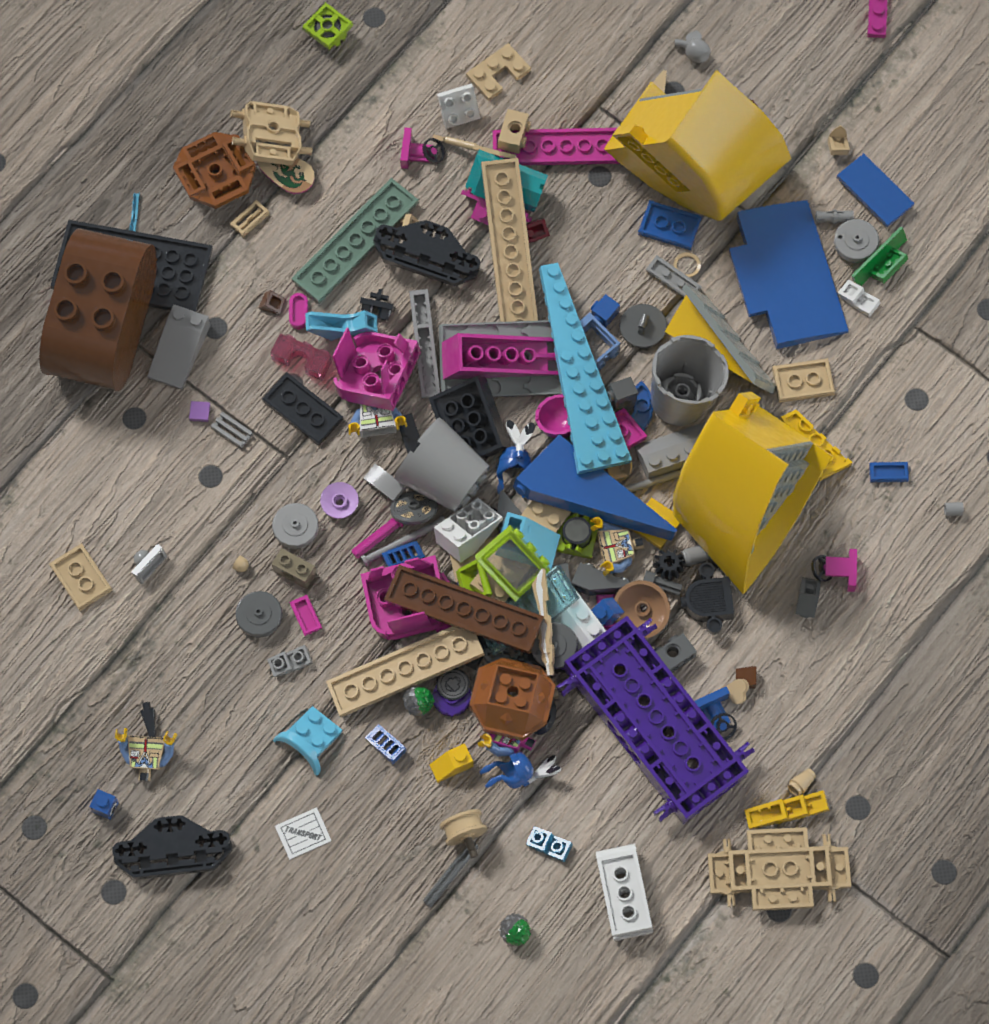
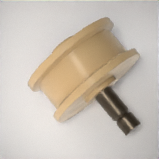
(463, 829)

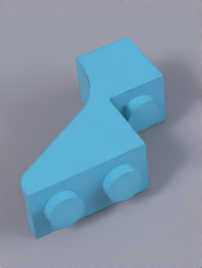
(334, 325)

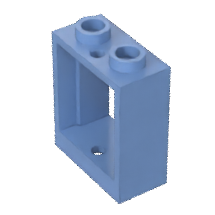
(590, 321)

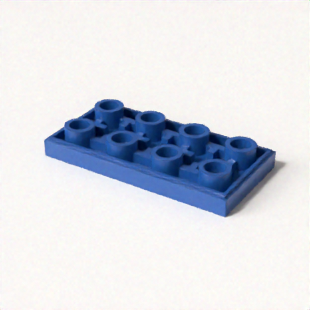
(875, 190)

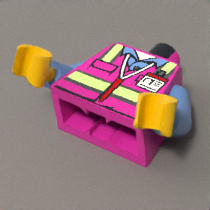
(505, 746)

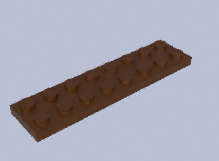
(464, 609)

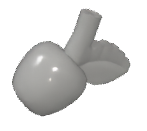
(696, 48)

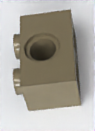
(294, 568)

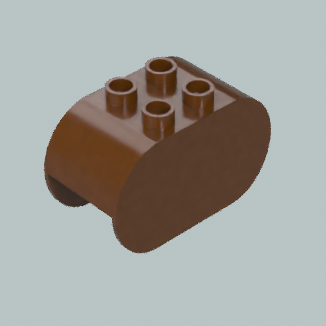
(98, 309)

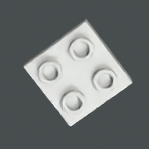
(458, 106)

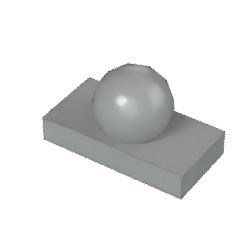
(147, 562)

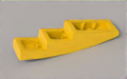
(786, 810)

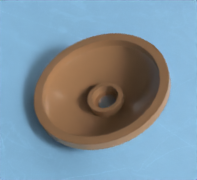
(644, 593)

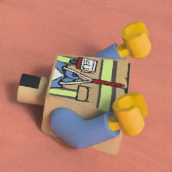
(615, 546)
(145, 752)

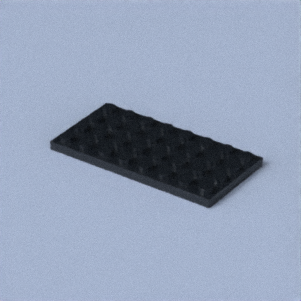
(179, 269)

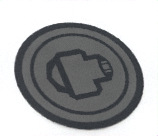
(453, 684)

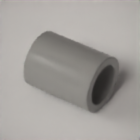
(953, 509)

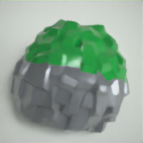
(418, 701)
(515, 929)

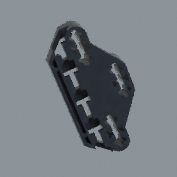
(427, 250)
(172, 846)

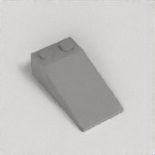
(179, 346)

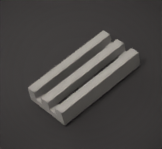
(219, 421)

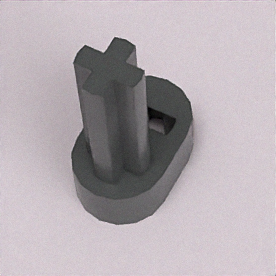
(664, 584)

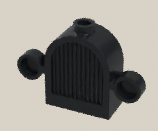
(709, 599)

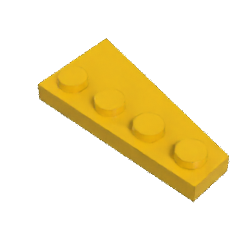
(803, 426)

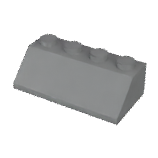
(667, 452)

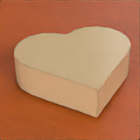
(738, 690)

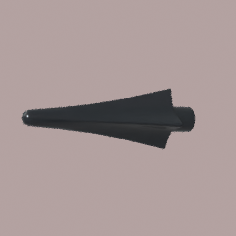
(148, 716)

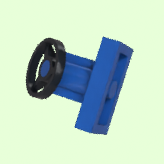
(715, 712)

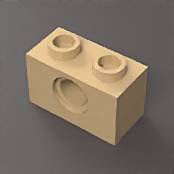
(514, 141)

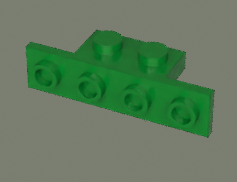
(884, 260)

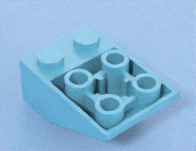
(540, 536)

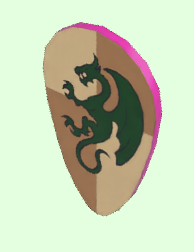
(292, 178)

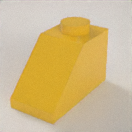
(451, 763)

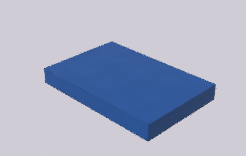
(670, 225)

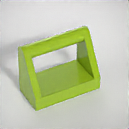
(468, 573)

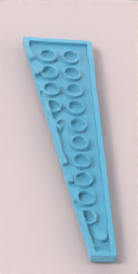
(591, 418)

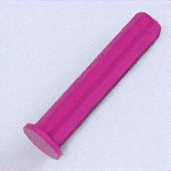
(376, 537)

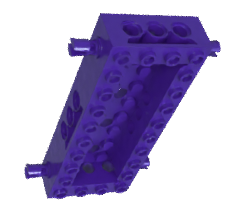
(641, 727)

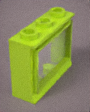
(512, 562)

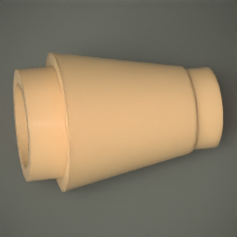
(800, 783)

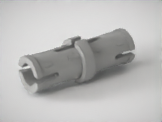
(833, 216)

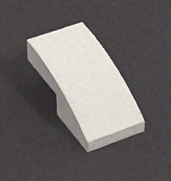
(857, 298)

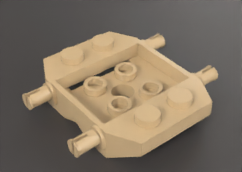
(257, 119)

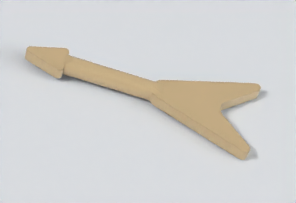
(472, 146)

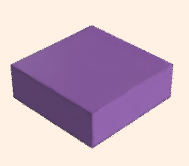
(199, 411)

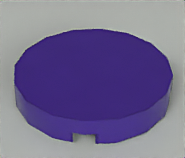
(451, 707)

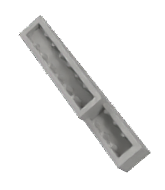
(424, 335)

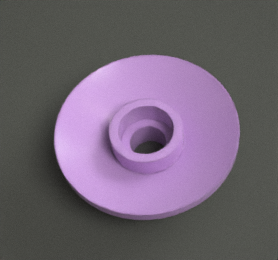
(336, 492)

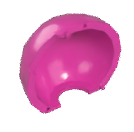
(552, 417)

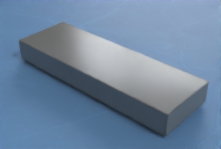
(670, 276)

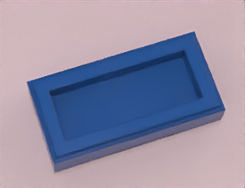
(888, 472)

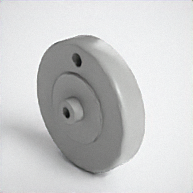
(856, 240)
(295, 525)

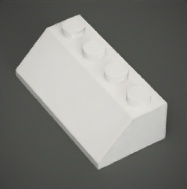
(582, 622)

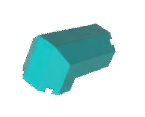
(531, 180)

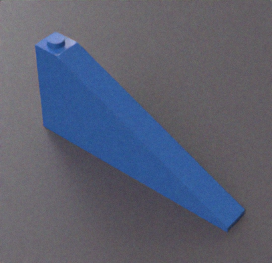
(555, 482)

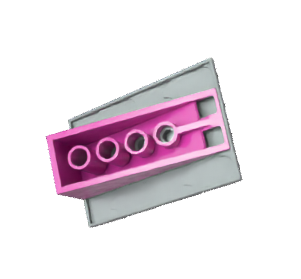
(511, 355)

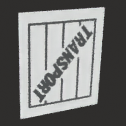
(303, 833)

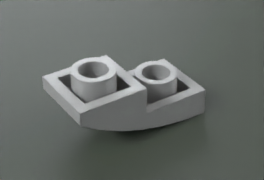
(384, 482)
(290, 661)

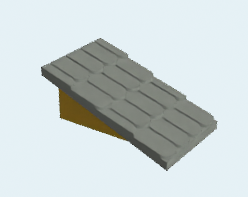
(703, 319)

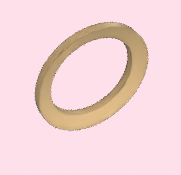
(687, 254)

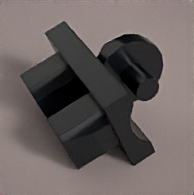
(385, 308)

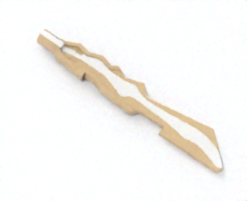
(541, 595)

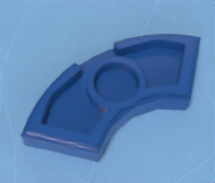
(643, 408)

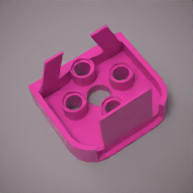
(374, 352)
(390, 620)

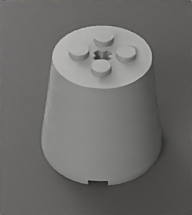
(686, 379)
(443, 467)

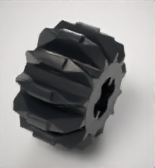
(663, 568)

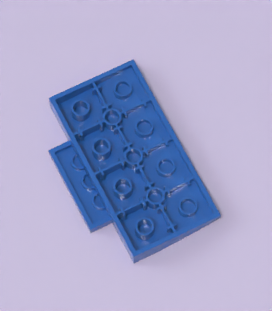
(787, 274)

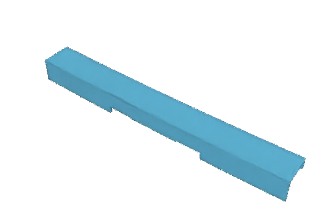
(133, 223)

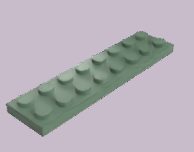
(353, 241)

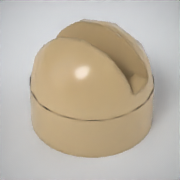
(241, 564)

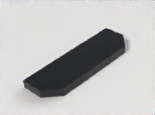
(410, 434)

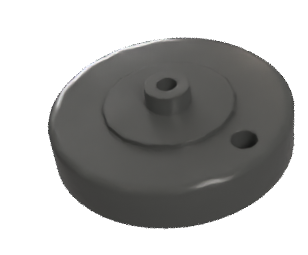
(259, 614)
(564, 643)

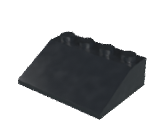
(472, 415)

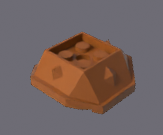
(209, 154)
(508, 715)

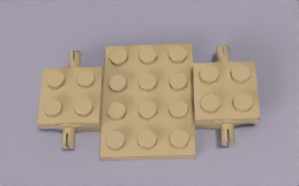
(779, 869)

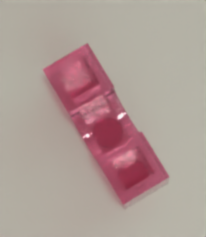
(288, 348)

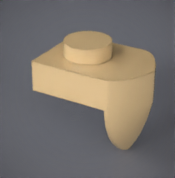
(838, 142)
(620, 472)

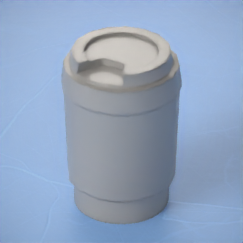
(694, 556)

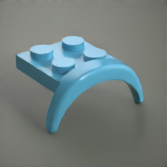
(311, 736)

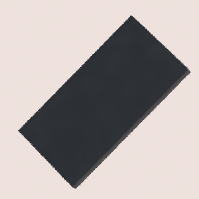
(302, 409)

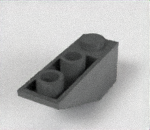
(593, 582)

